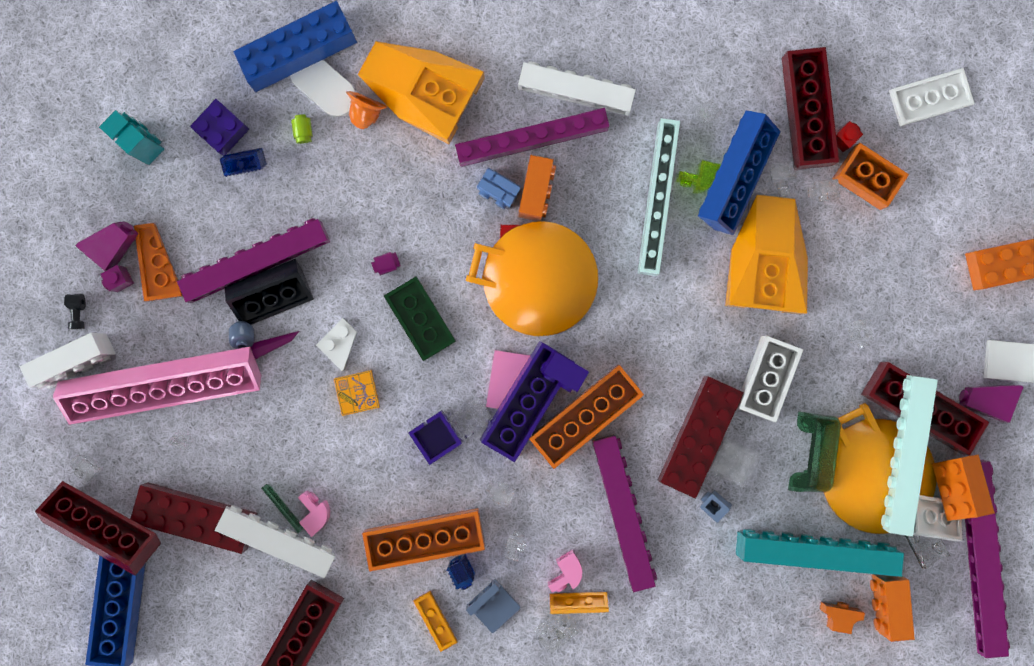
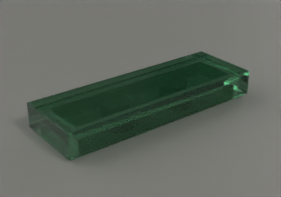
(282, 507)

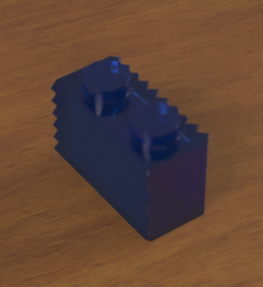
(243, 162)
(461, 572)

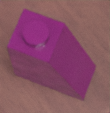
(109, 244)
(992, 401)

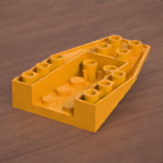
(421, 86)
(769, 259)

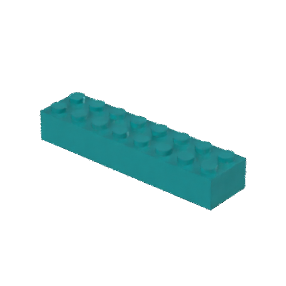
(819, 553)

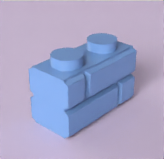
(498, 188)

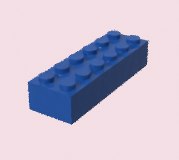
(295, 46)
(739, 172)
(114, 615)

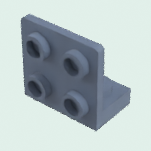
(493, 606)

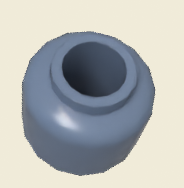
(241, 335)

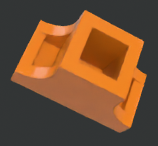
(841, 616)

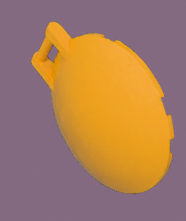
(538, 278)
(864, 470)

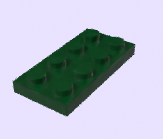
(419, 318)

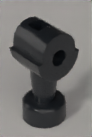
(75, 303)

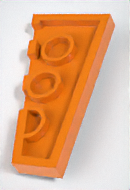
(155, 267)

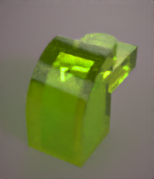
(702, 180)

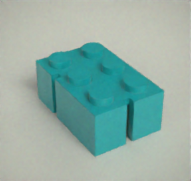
(132, 137)

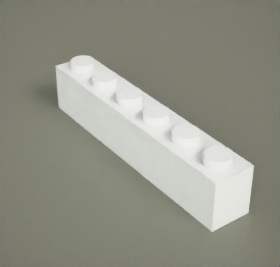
(576, 88)
(275, 541)

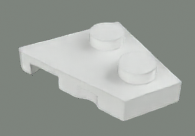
(338, 343)

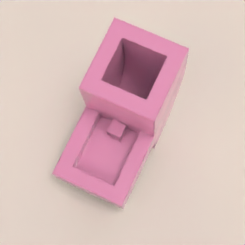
(318, 514)
(571, 573)

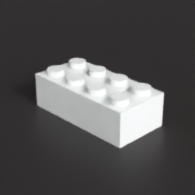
(68, 360)
(769, 378)

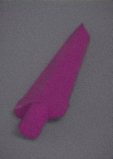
(265, 346)

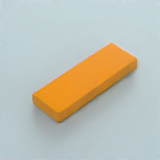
(578, 603)
(435, 621)

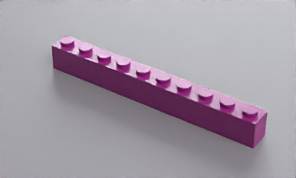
(986, 579)

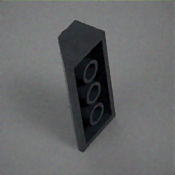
(268, 293)

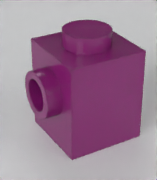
(116, 279)

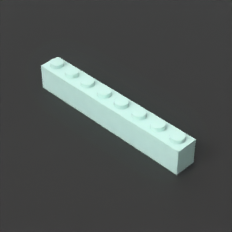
(658, 197)
(909, 455)

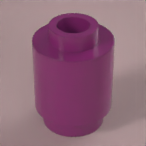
(385, 263)

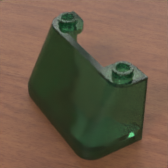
(822, 455)

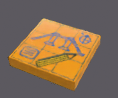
(356, 393)

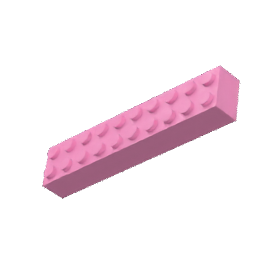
(158, 385)

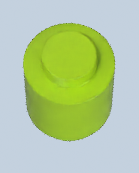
(302, 129)

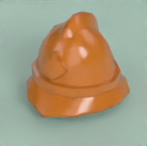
(363, 110)

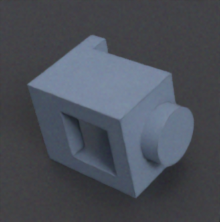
(715, 512)

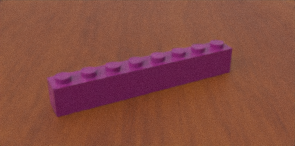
(532, 137)
(253, 261)
(623, 512)

